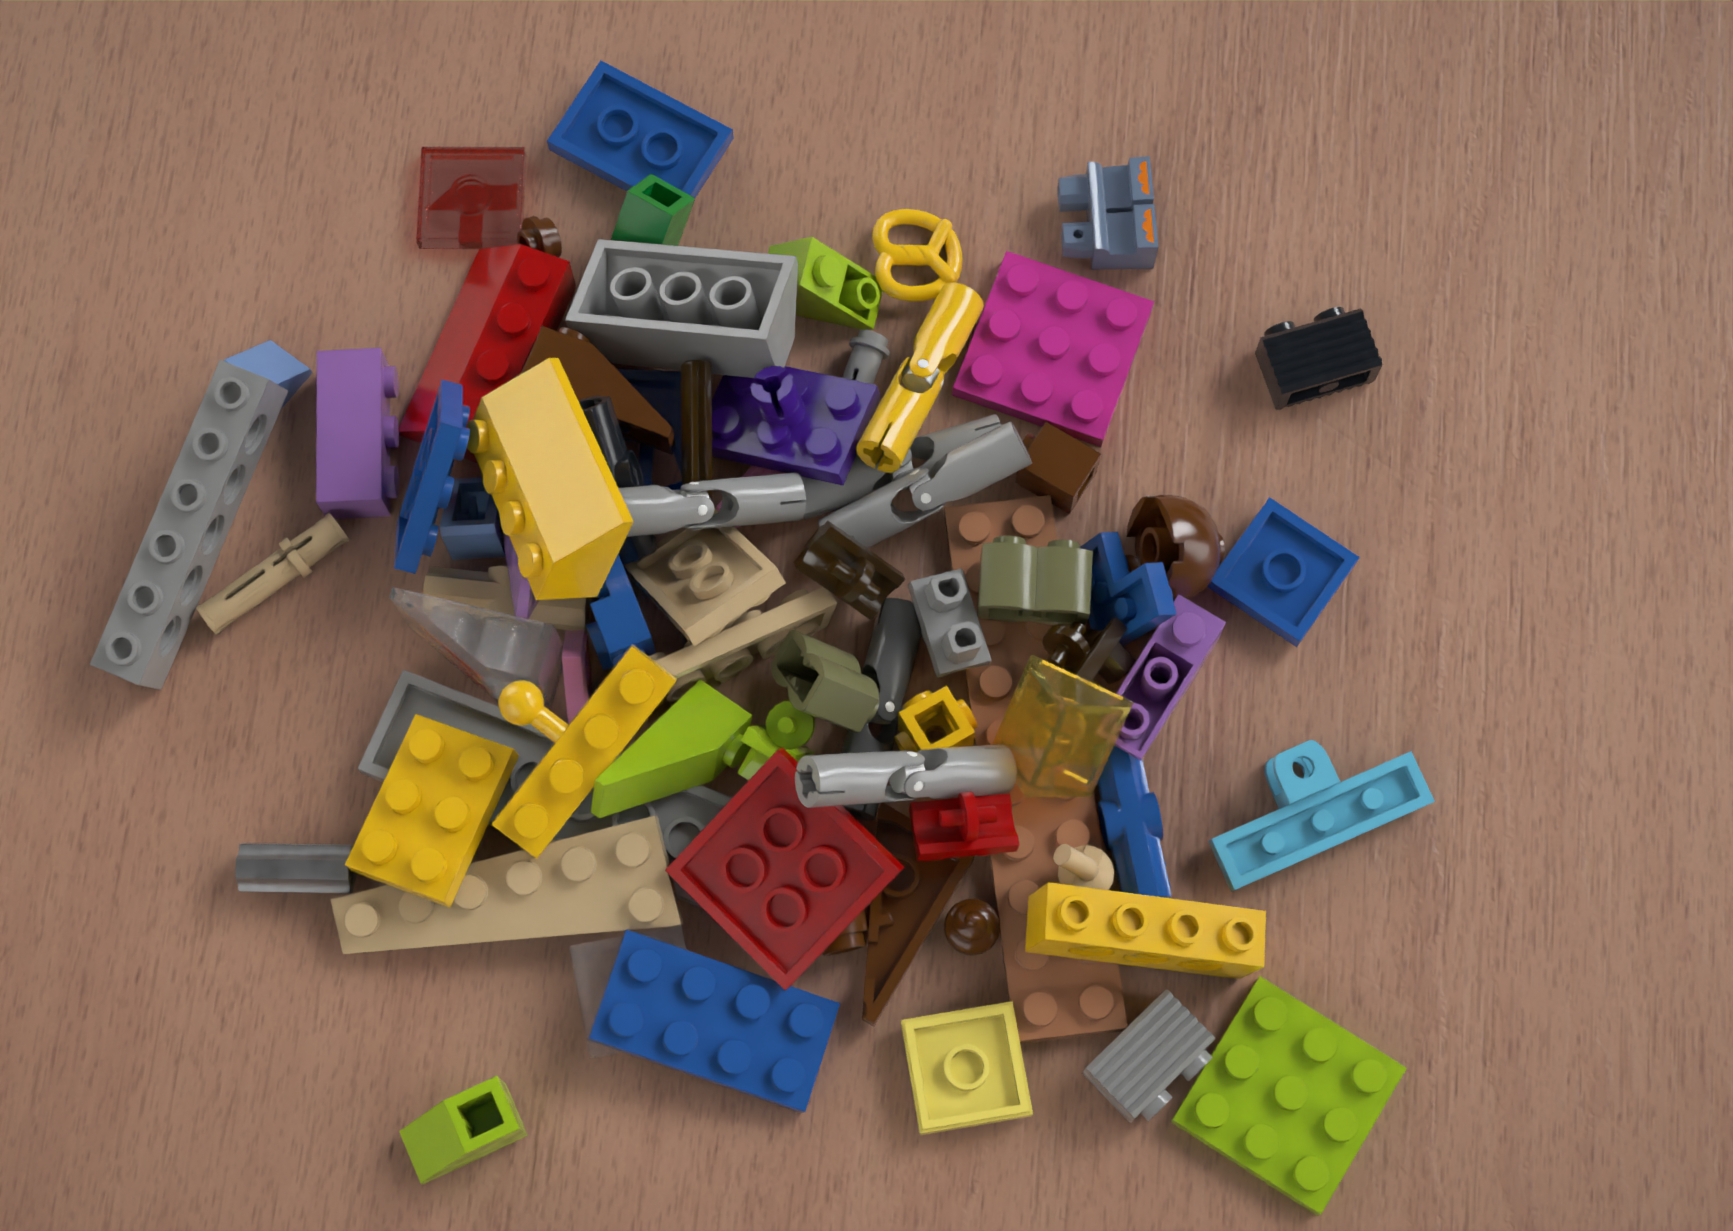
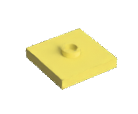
(966, 1068)

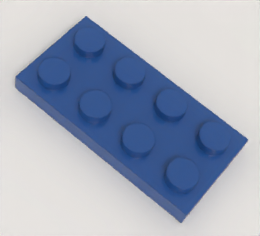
(714, 1021)

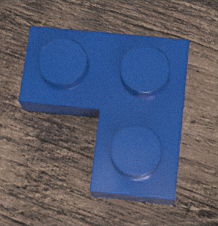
(1136, 598)

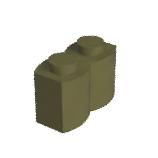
(1034, 582)
(825, 682)

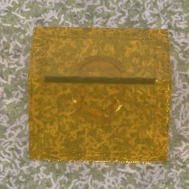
(1060, 730)

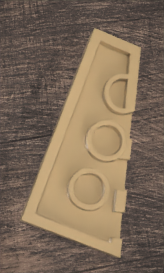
(751, 633)

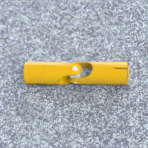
(935, 351)

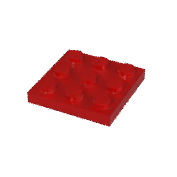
(783, 872)

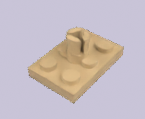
(705, 579)

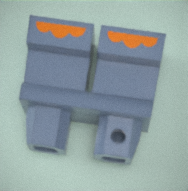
(1118, 213)

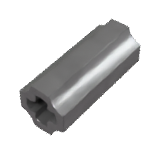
(294, 868)

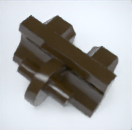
(848, 569)
(1089, 651)

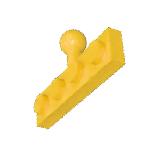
(579, 749)

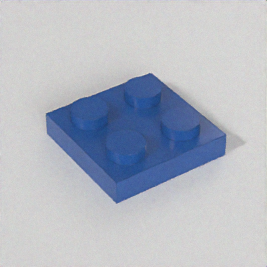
(1283, 572)

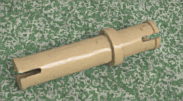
(273, 573)

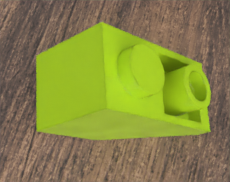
(831, 285)
(463, 1129)

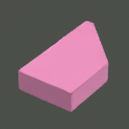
(576, 671)

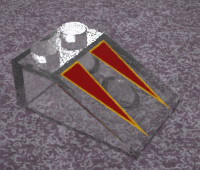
(486, 643)

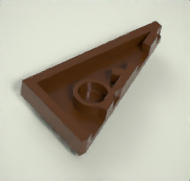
(904, 910)

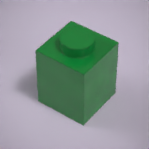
(653, 213)

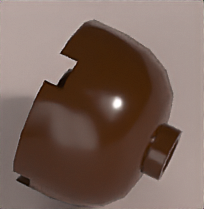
(1181, 537)

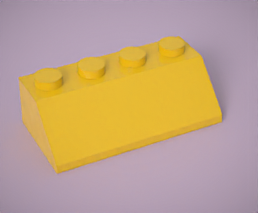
(549, 483)

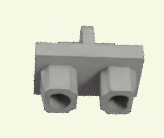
(949, 622)

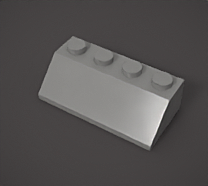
(687, 304)

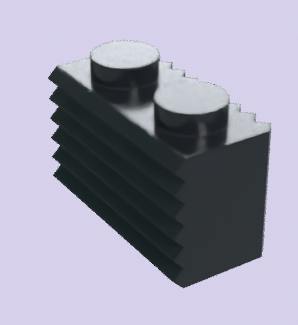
(1317, 357)

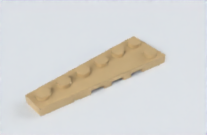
(574, 887)

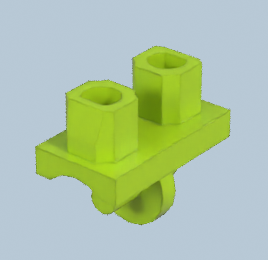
(783, 728)

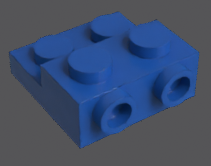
(618, 619)

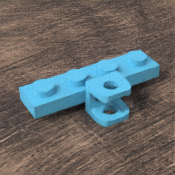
(1316, 811)

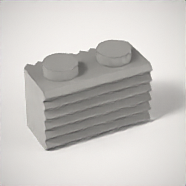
(1150, 1057)

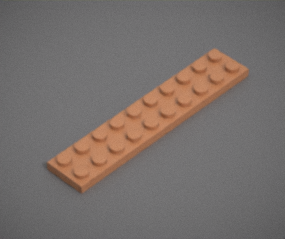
(1049, 993)

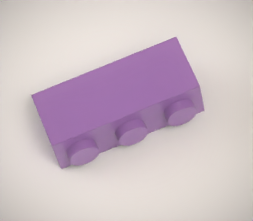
(355, 433)

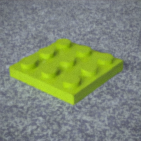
(1289, 1095)

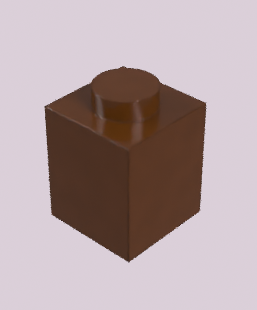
(1058, 467)

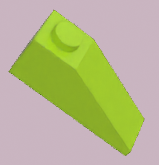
(676, 753)

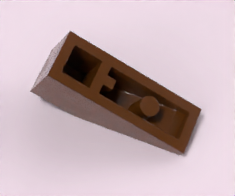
(594, 375)

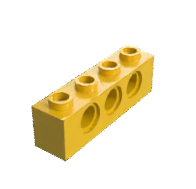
(1145, 931)

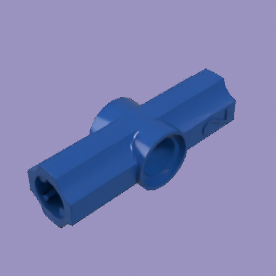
(1132, 826)

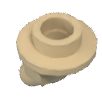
(1084, 867)

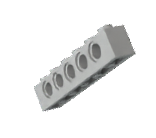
(189, 526)

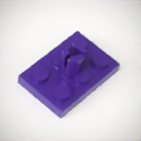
(792, 421)

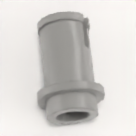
(866, 356)

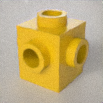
(935, 713)

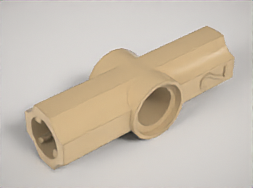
(493, 592)

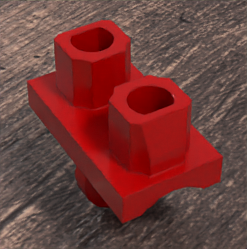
(963, 826)

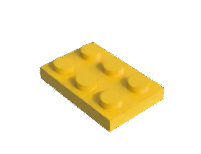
(432, 810)

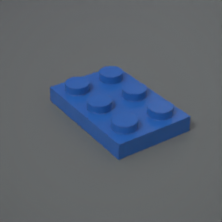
(634, 131)
(431, 477)

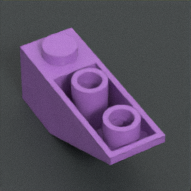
(1166, 673)

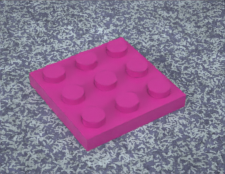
(1053, 348)

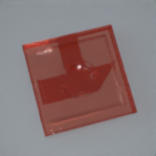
(470, 197)

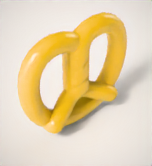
(916, 255)

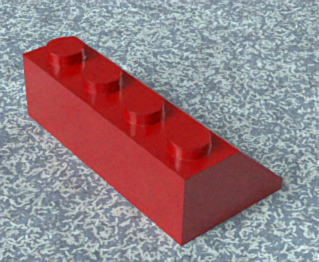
(492, 328)

